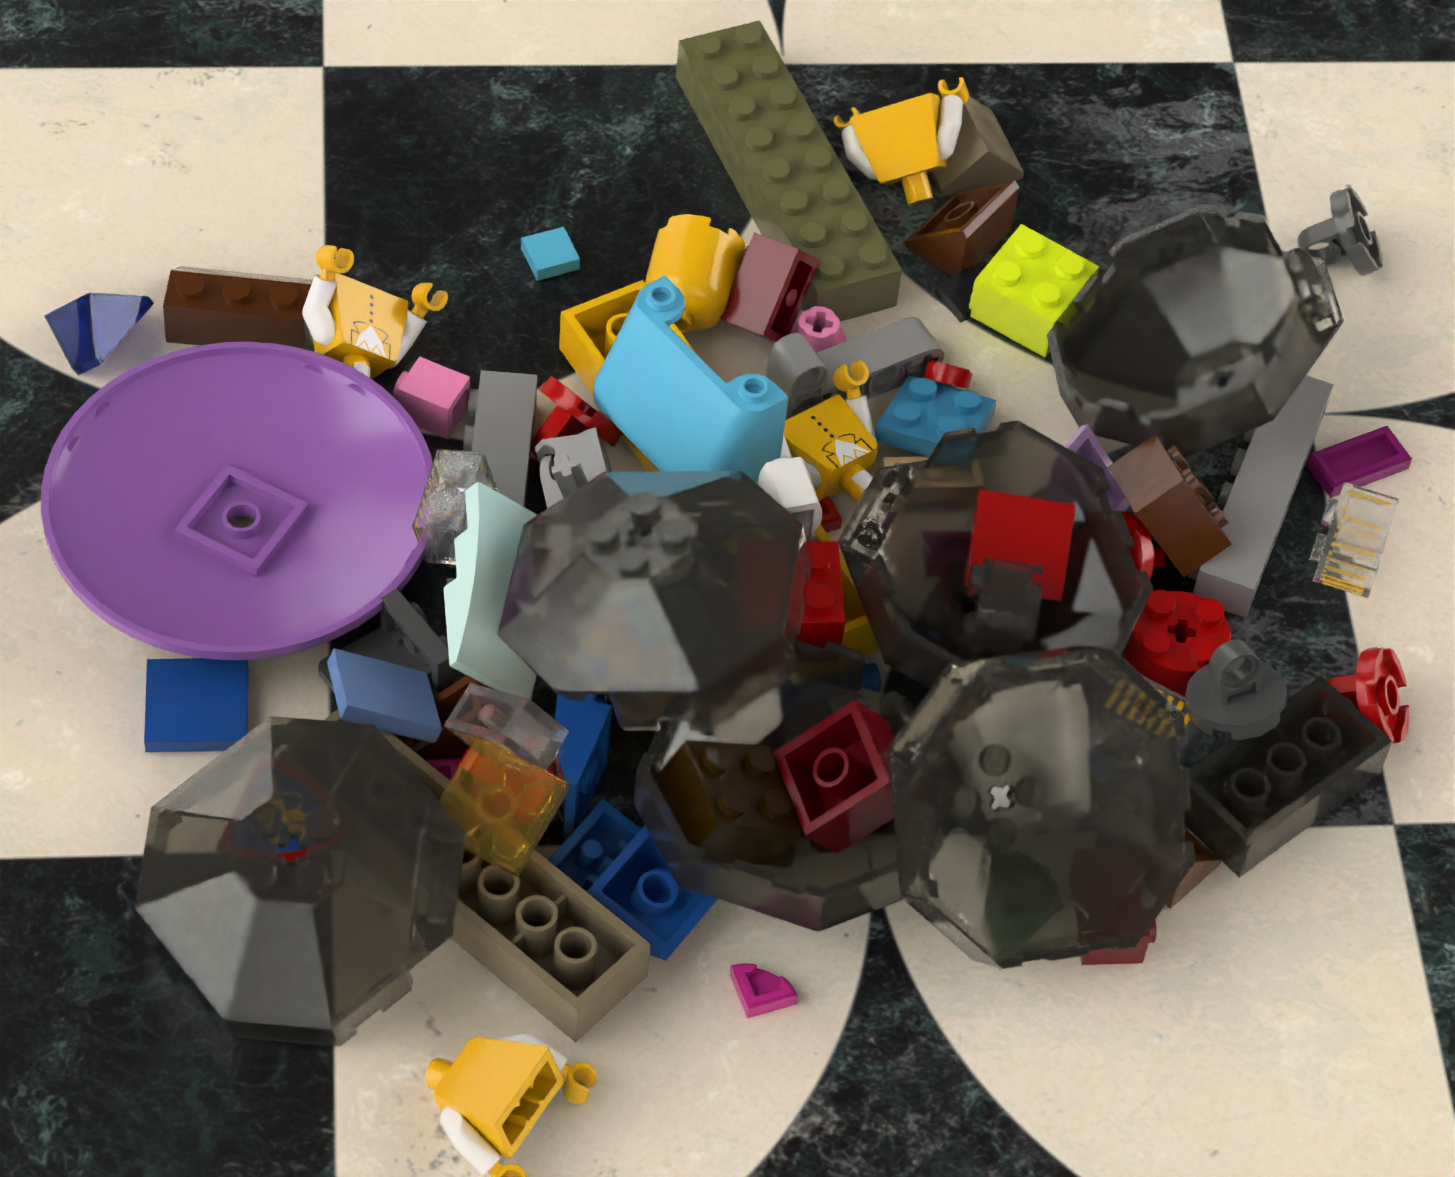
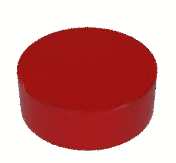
(948, 374)

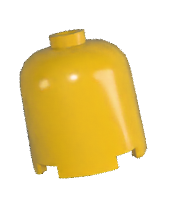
(700, 264)

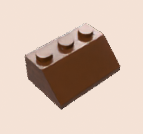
(234, 307)

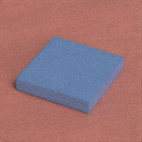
(384, 695)

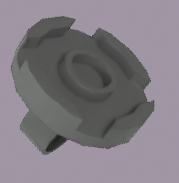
(1346, 235)
(1236, 693)

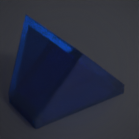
(95, 326)

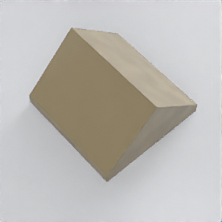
(980, 154)

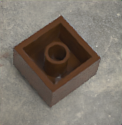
(1172, 503)

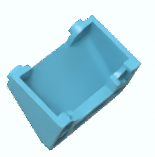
(677, 404)

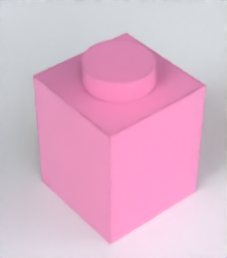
(433, 396)

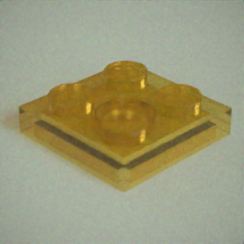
(502, 804)

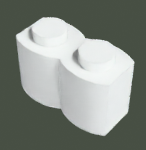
(792, 487)

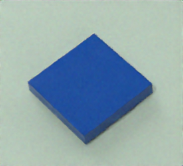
(195, 704)

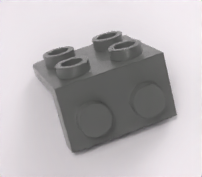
(403, 641)

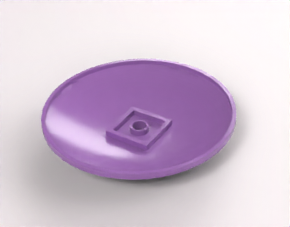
(221, 434)

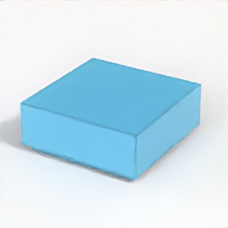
(550, 253)

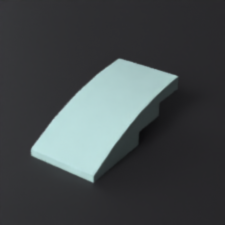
(478, 594)

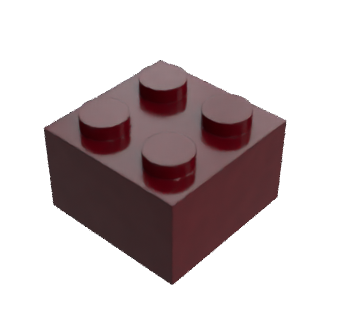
(840, 776)

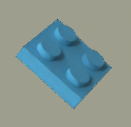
(927, 410)

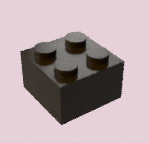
(730, 801)

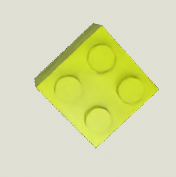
(1029, 288)

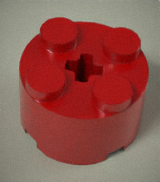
(1176, 637)

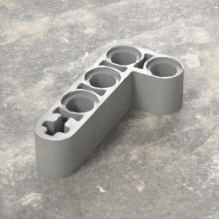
(888, 352)

